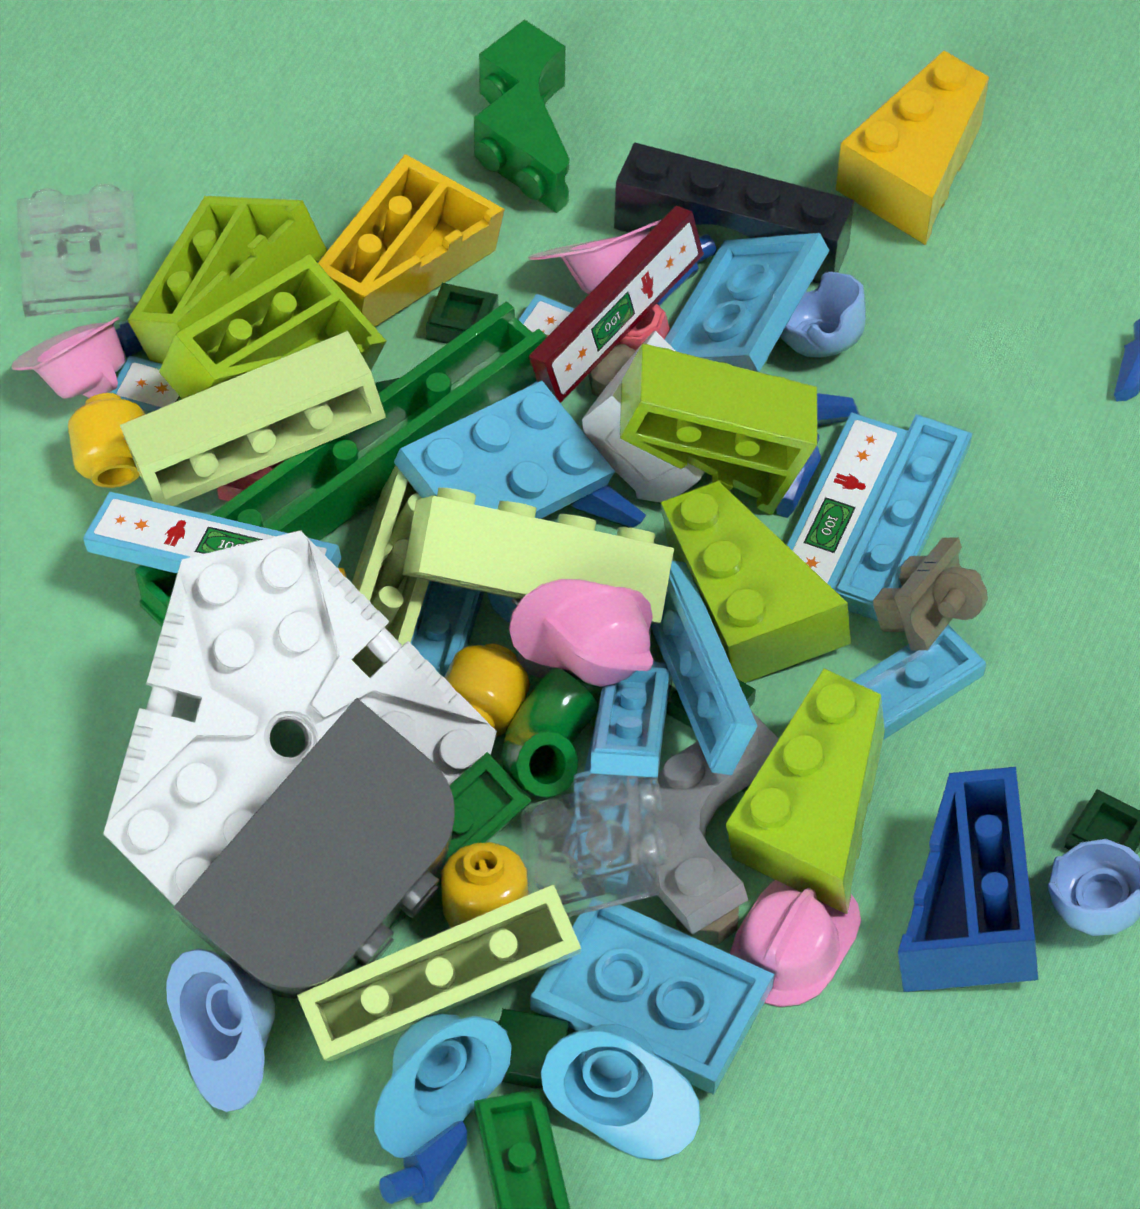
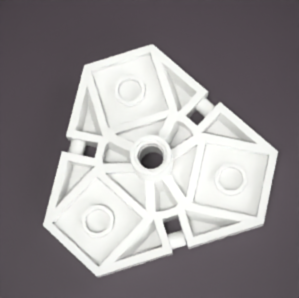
(263, 642)

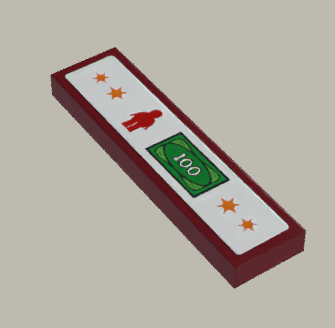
(617, 303)

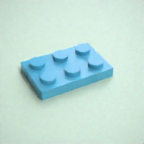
(747, 298)
(512, 452)
(662, 984)

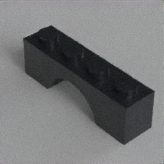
(728, 197)

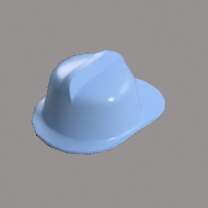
(221, 1024)

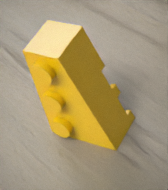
(914, 146)
(410, 239)

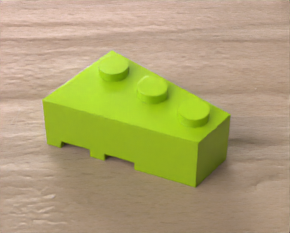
(217, 258)
(265, 325)
(720, 419)
(755, 588)
(813, 793)

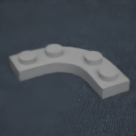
(695, 879)

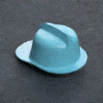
(437, 1076)
(621, 1091)

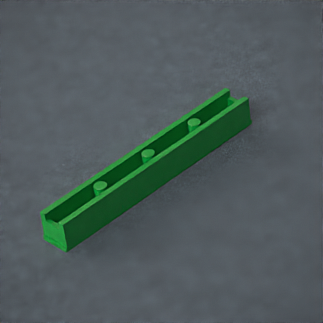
(343, 476)

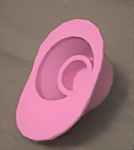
(595, 259)
(77, 360)
(585, 629)
(796, 941)

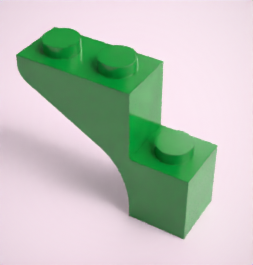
(516, 128)

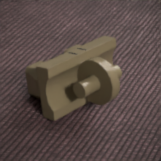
(931, 595)

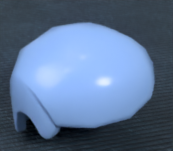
(828, 317)
(1097, 887)

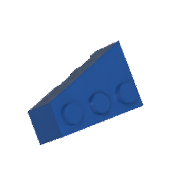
(974, 894)

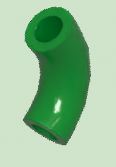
(541, 734)

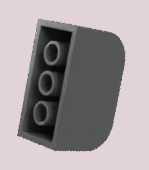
(328, 859)

